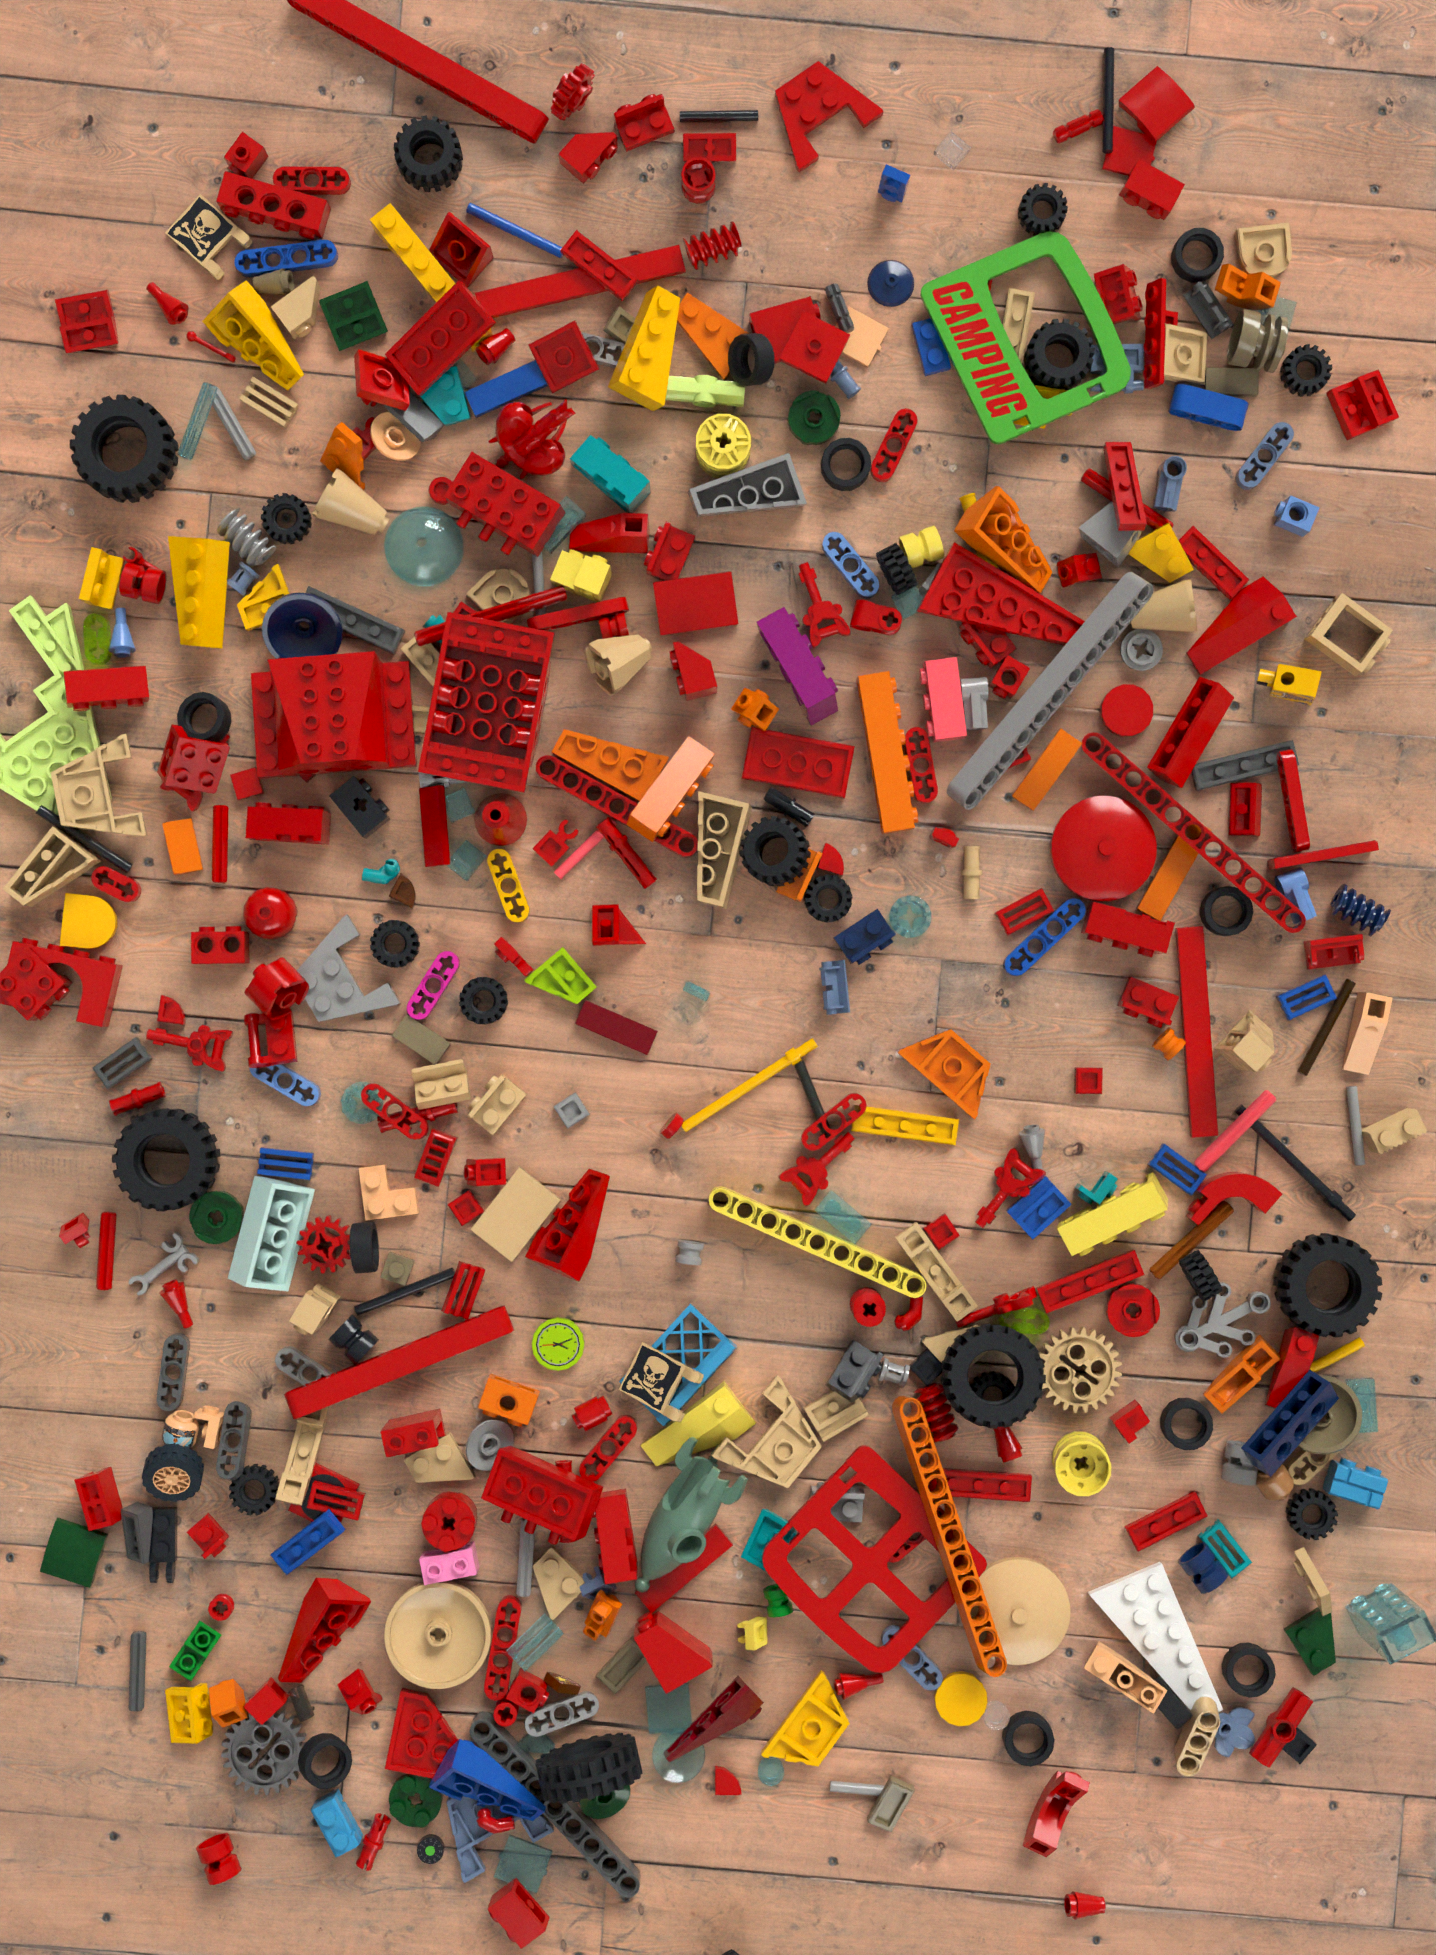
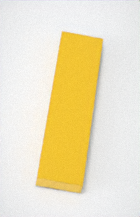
(906, 1125)

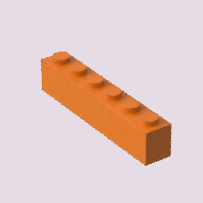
(886, 753)

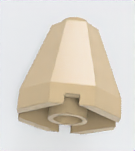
(617, 660)

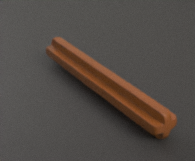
(1191, 1240)

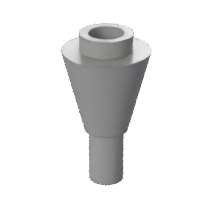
(1033, 1141)

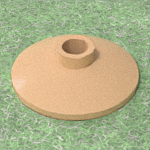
(404, 443)

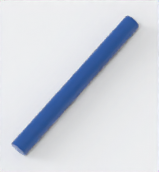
(514, 229)

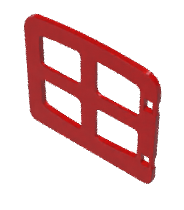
(868, 1563)

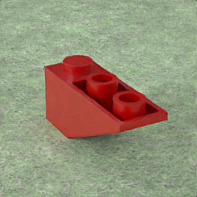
(613, 534)

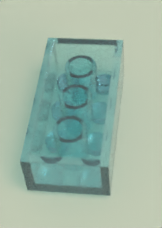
(1391, 1622)

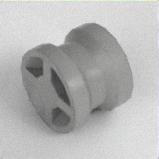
(689, 1252)

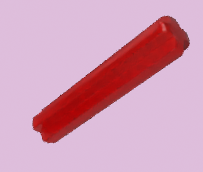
(220, 844)
(106, 1250)

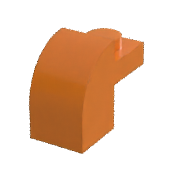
(1246, 290)

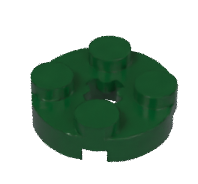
(820, 404)
(203, 1224)
(408, 1813)

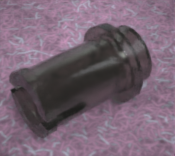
(301, 1705)

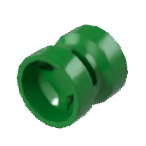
(777, 1601)

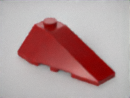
(1246, 619)
(570, 1237)
(322, 1619)

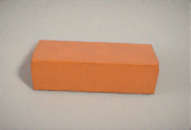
(182, 846)

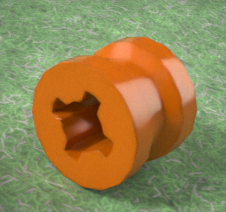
(1168, 1044)

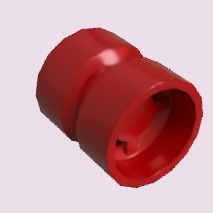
(698, 180)
(151, 581)
(219, 1860)

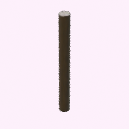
(1326, 1027)

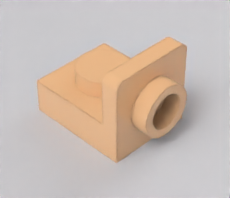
(211, 1430)

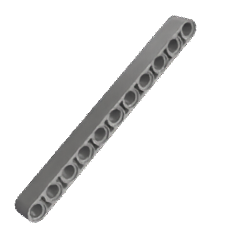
(1050, 690)

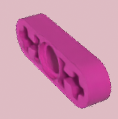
(422, 986)

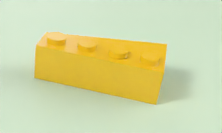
(647, 354)
(200, 589)

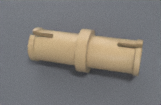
(971, 872)

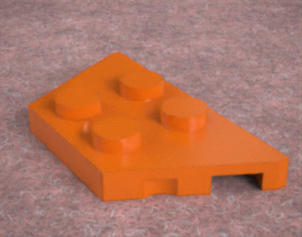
(951, 1067)

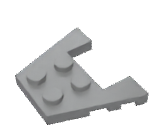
(332, 986)

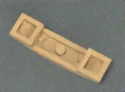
(936, 1271)
(302, 1457)

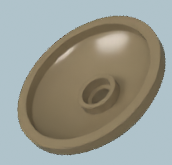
(1341, 1425)

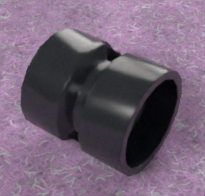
(353, 1339)

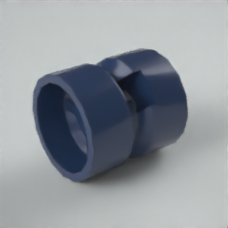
(1200, 1564)

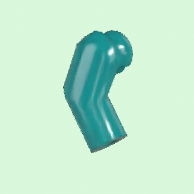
(384, 874)

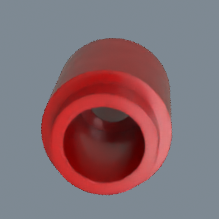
(591, 1413)

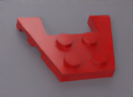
(811, 101)

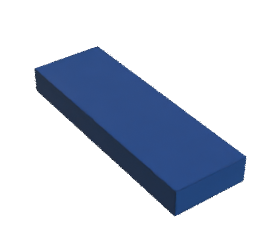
(506, 389)
(307, 1542)

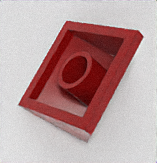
(460, 250)

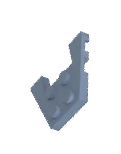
(468, 1833)

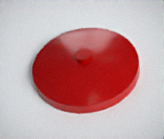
(1103, 848)

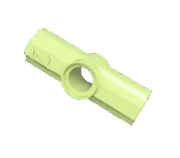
(705, 391)

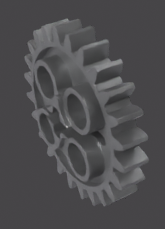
(283, 1765)

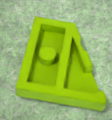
(562, 977)

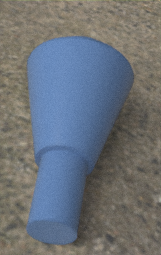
(121, 641)

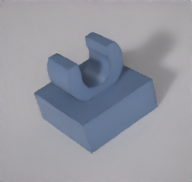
(593, 1586)

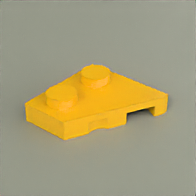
(264, 593)

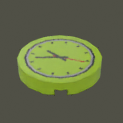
(558, 1343)

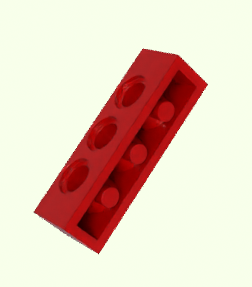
(237, 187)

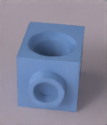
(1306, 511)

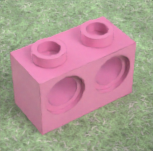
(445, 1566)

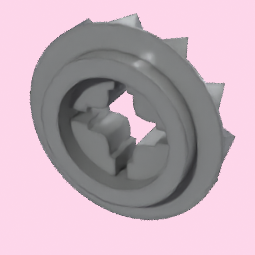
(1153, 647)

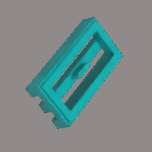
(1210, 1531)

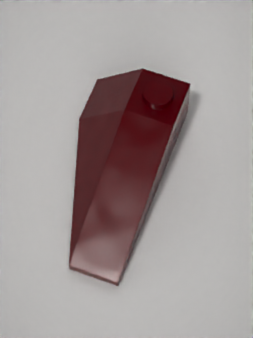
(727, 1711)

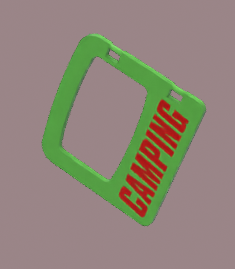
(984, 355)

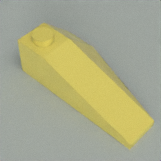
(708, 1420)

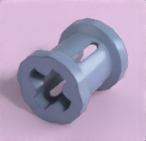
(242, 578)

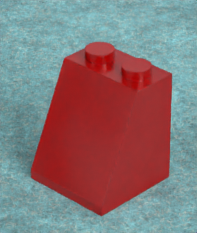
(671, 1650)

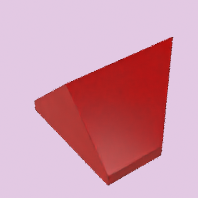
(612, 927)

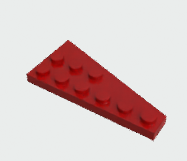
(985, 596)

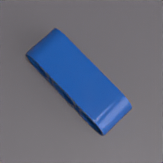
(1208, 407)

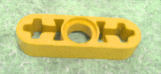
(520, 901)

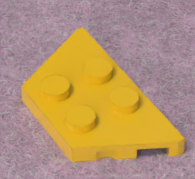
(810, 1726)

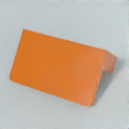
(797, 889)

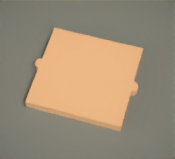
(864, 339)

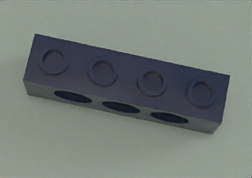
(1290, 1423)

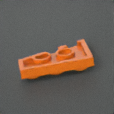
(708, 331)

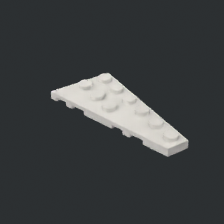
(1154, 1623)

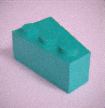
(611, 474)

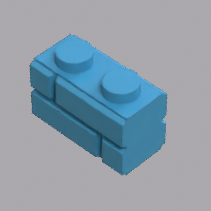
(1354, 1483)
(337, 1823)

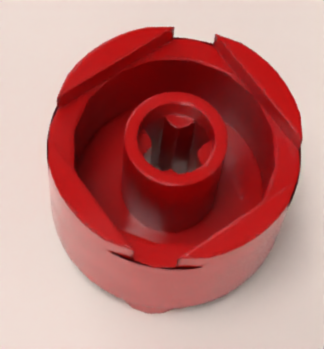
(276, 988)
(449, 1536)

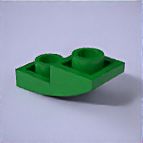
(195, 1650)

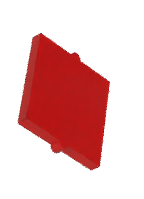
(1127, 149)

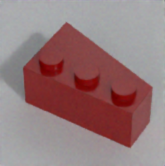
(288, 824)

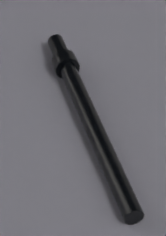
(1330, 1197)

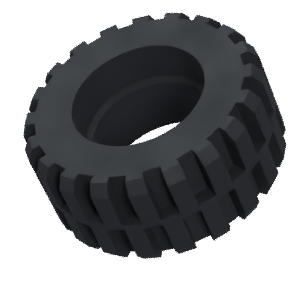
(100, 424)
(132, 1169)
(1360, 1294)
(1029, 1381)

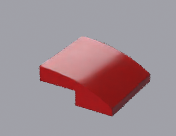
(1156, 103)
(87, 321)
(1362, 405)

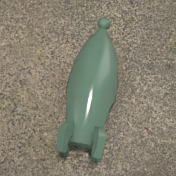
(685, 1515)

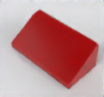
(1245, 809)

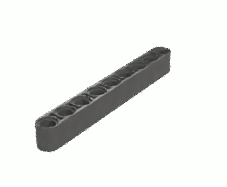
(559, 1816)

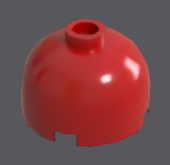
(270, 913)

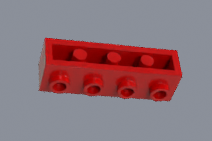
(1190, 732)

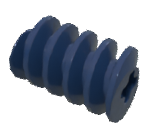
(1359, 910)

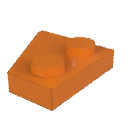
(344, 453)

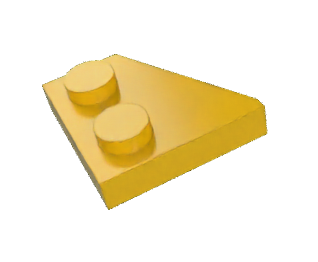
(1162, 553)

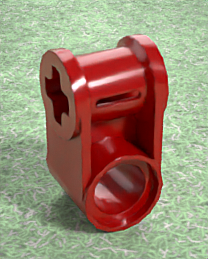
(870, 618)

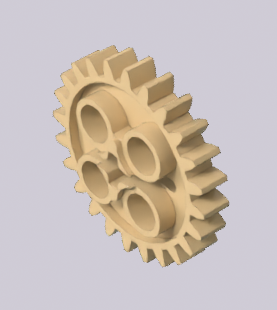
(1092, 1350)

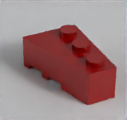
(1127, 929)
(615, 1537)

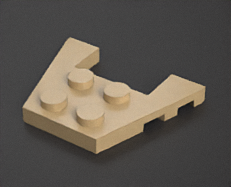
(85, 796)
(782, 1449)

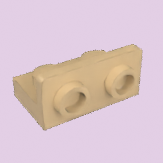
(441, 1084)
(496, 1104)

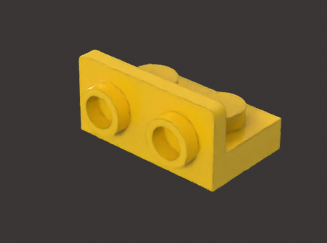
(101, 579)
(189, 1713)

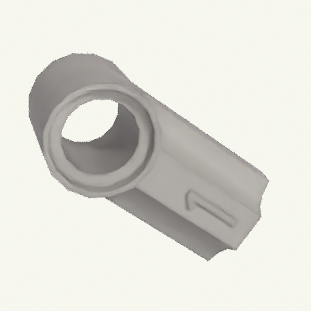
(974, 702)

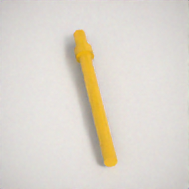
(792, 1057)

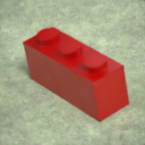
(106, 687)

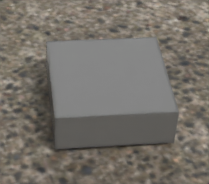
(571, 1110)

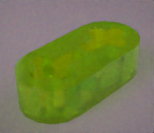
(91, 640)
(1026, 1328)

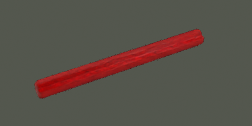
(499, 612)

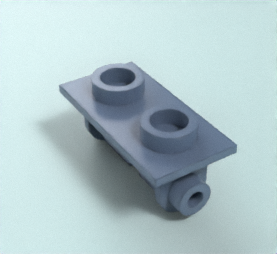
(836, 994)

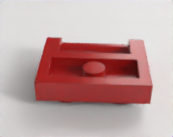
(280, 1040)

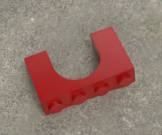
(98, 978)

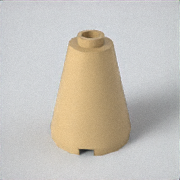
(350, 506)
(1169, 610)

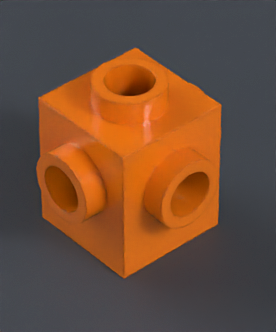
(754, 709)

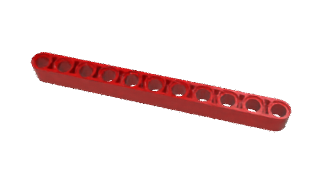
(427, 65)
(1198, 844)

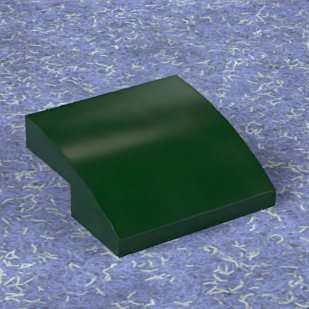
(353, 316)
(73, 1552)

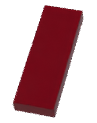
(616, 1027)

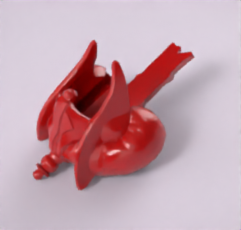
(527, 443)

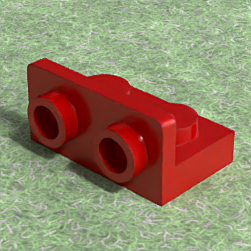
(643, 122)
(1118, 293)
(669, 553)
(990, 644)
(1148, 1001)

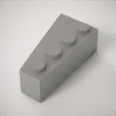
(756, 488)

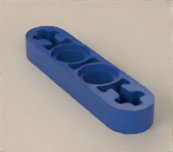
(286, 254)
(1044, 937)

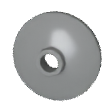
(497, 1435)

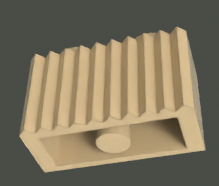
(1394, 1130)

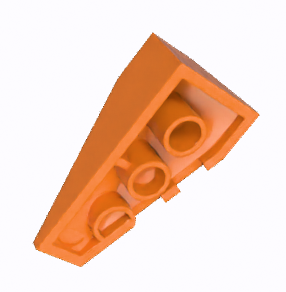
(1000, 536)

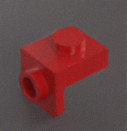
(1079, 569)
(359, 1693)

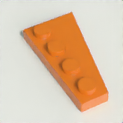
(615, 764)

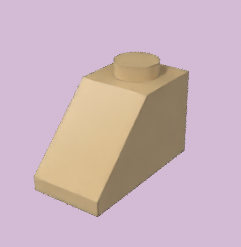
(299, 308)

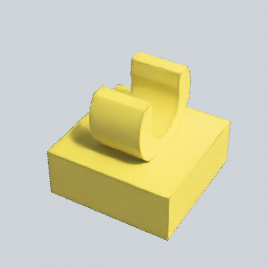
(755, 1633)

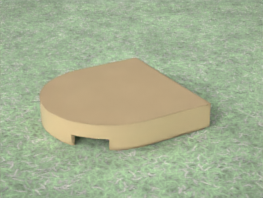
(1264, 248)
(498, 588)

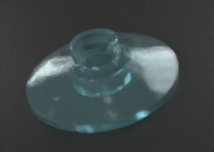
(682, 1768)

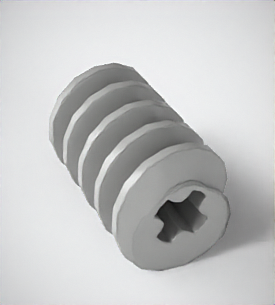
(244, 540)

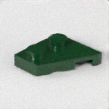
(1313, 1640)

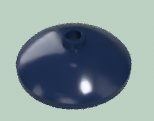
(287, 637)

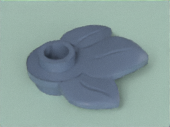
(1235, 1732)

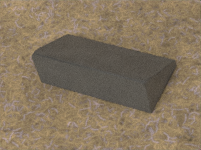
(418, 419)

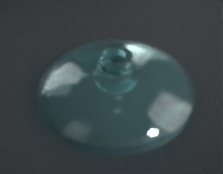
(429, 563)

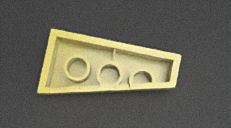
(1114, 1216)

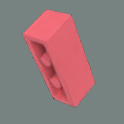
(943, 699)

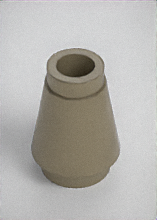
(276, 282)

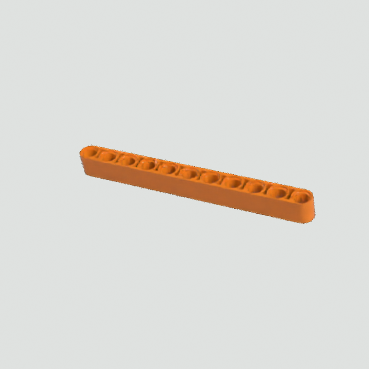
(957, 1545)

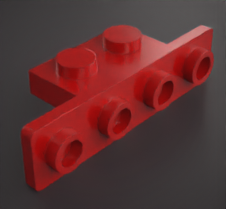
(1154, 323)

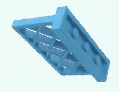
(707, 1366)

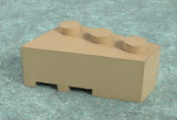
(49, 868)
(1248, 1044)

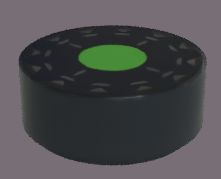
(430, 1849)

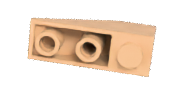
(1366, 1031)
(1125, 1677)

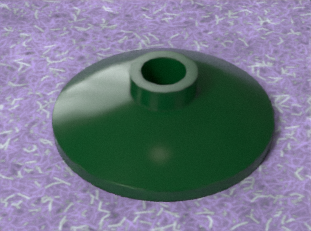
(605, 1806)

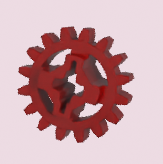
(572, 92)
(322, 1233)

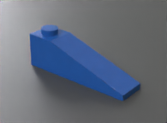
(476, 1775)

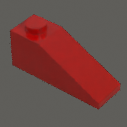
(1295, 1360)

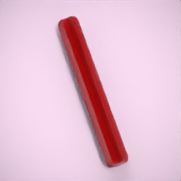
(1102, 486)

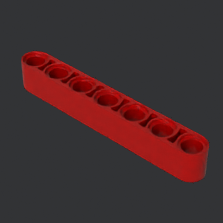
(603, 803)

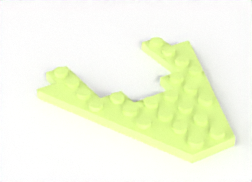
(61, 732)

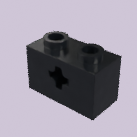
(364, 821)

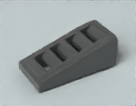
(137, 1531)

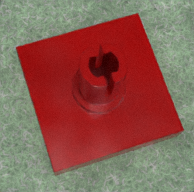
(380, 381)

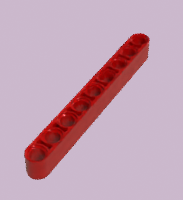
(398, 1362)

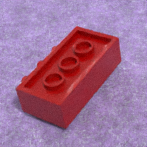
(503, 506)
(541, 1494)

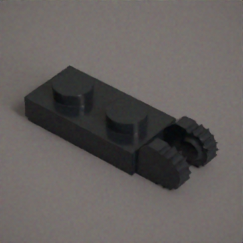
(163, 1543)

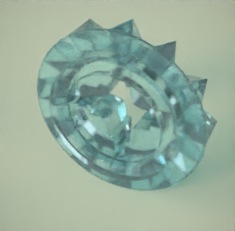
(917, 906)
(349, 1104)

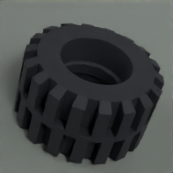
(424, 133)
(1062, 334)
(760, 836)

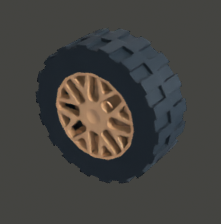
(172, 1472)

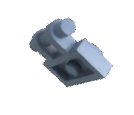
(1135, 358)

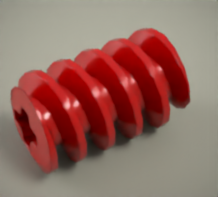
(712, 246)
(863, 1315)
(937, 1412)

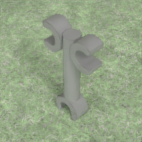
(178, 1254)

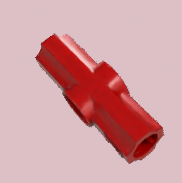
(1289, 1712)

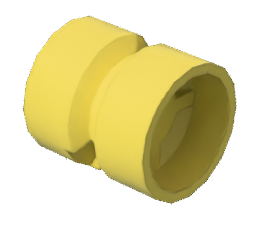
(924, 546)

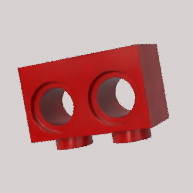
(220, 952)

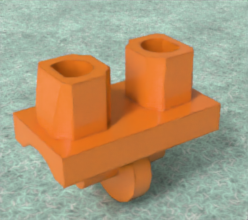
(602, 1615)

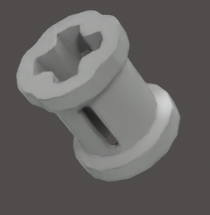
(900, 1379)

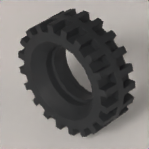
(588, 1768)

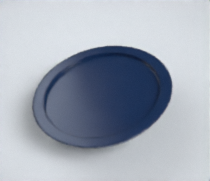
(890, 283)

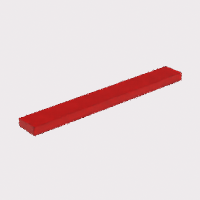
(576, 283)
(1196, 1031)

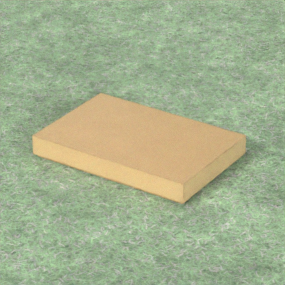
(515, 1214)

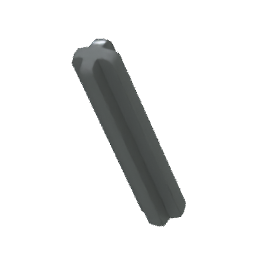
(137, 1671)

